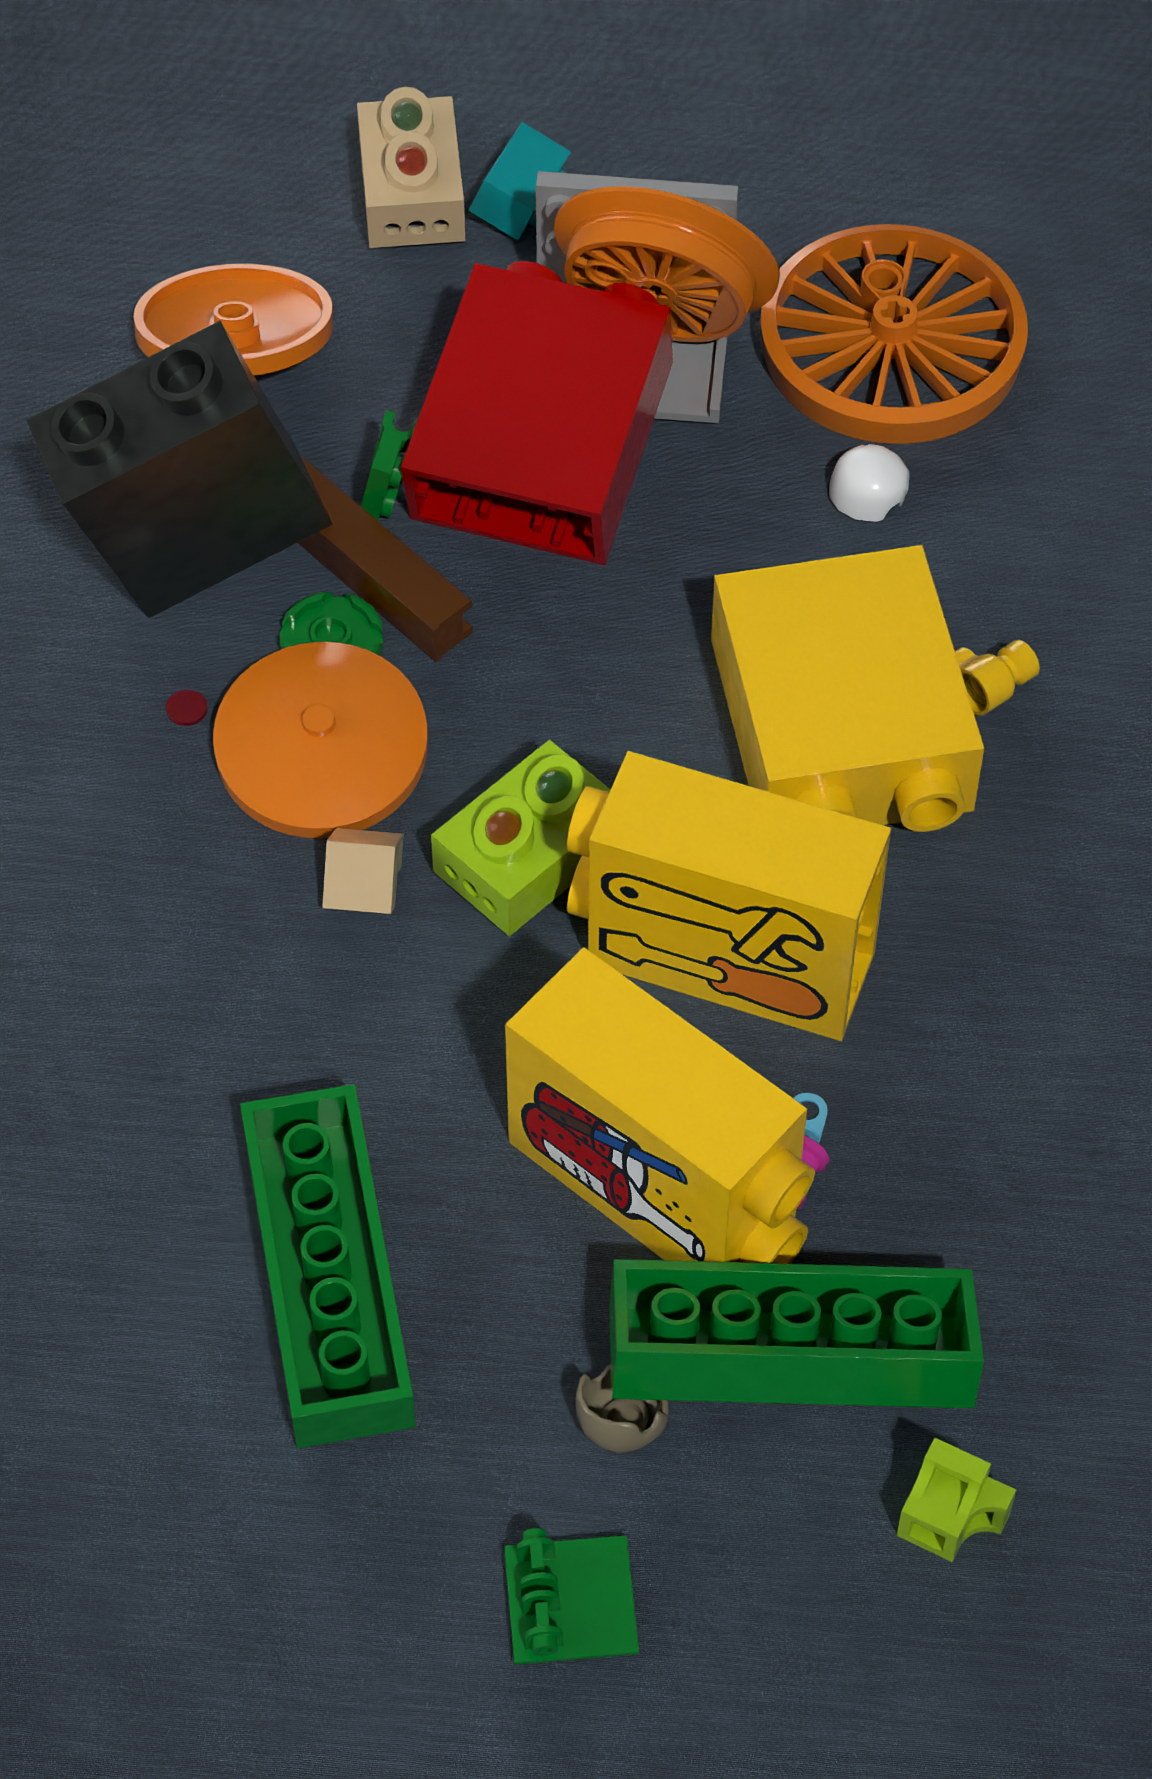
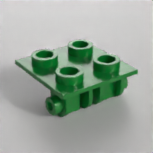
(570, 1598)

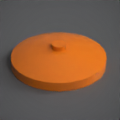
(266, 309)
(320, 739)

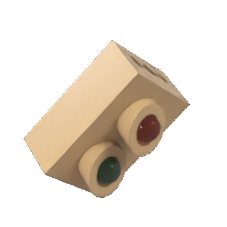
(411, 170)

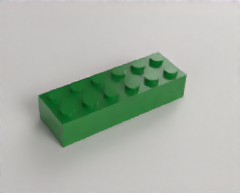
(327, 1267)
(794, 1334)

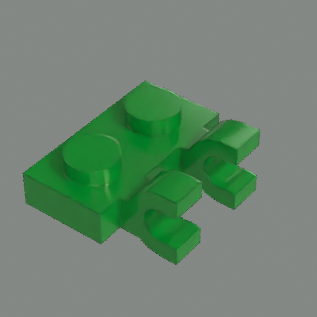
(386, 468)

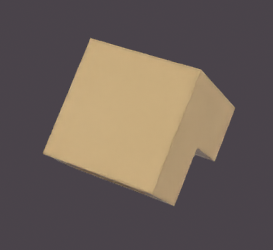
(362, 870)

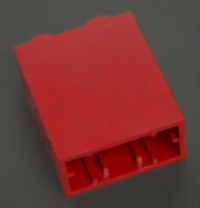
(539, 411)

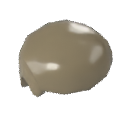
(617, 1423)

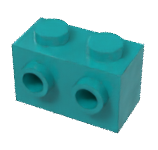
(509, 189)

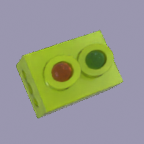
(512, 840)

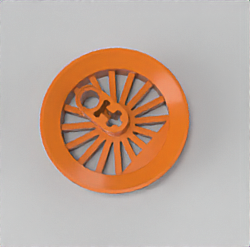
(674, 249)

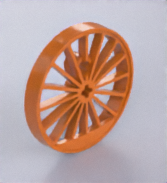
(893, 328)

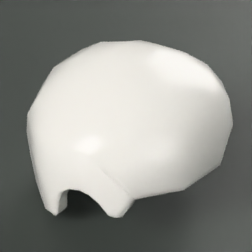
(868, 482)

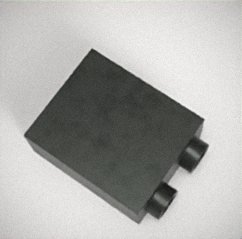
(179, 470)

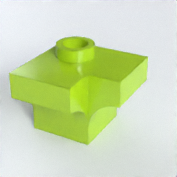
(953, 1501)

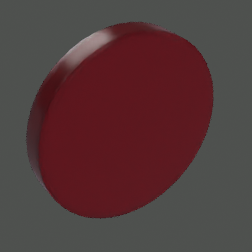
(186, 707)

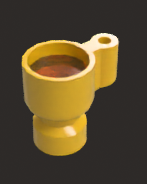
(993, 678)

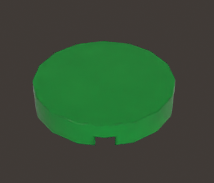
(333, 620)

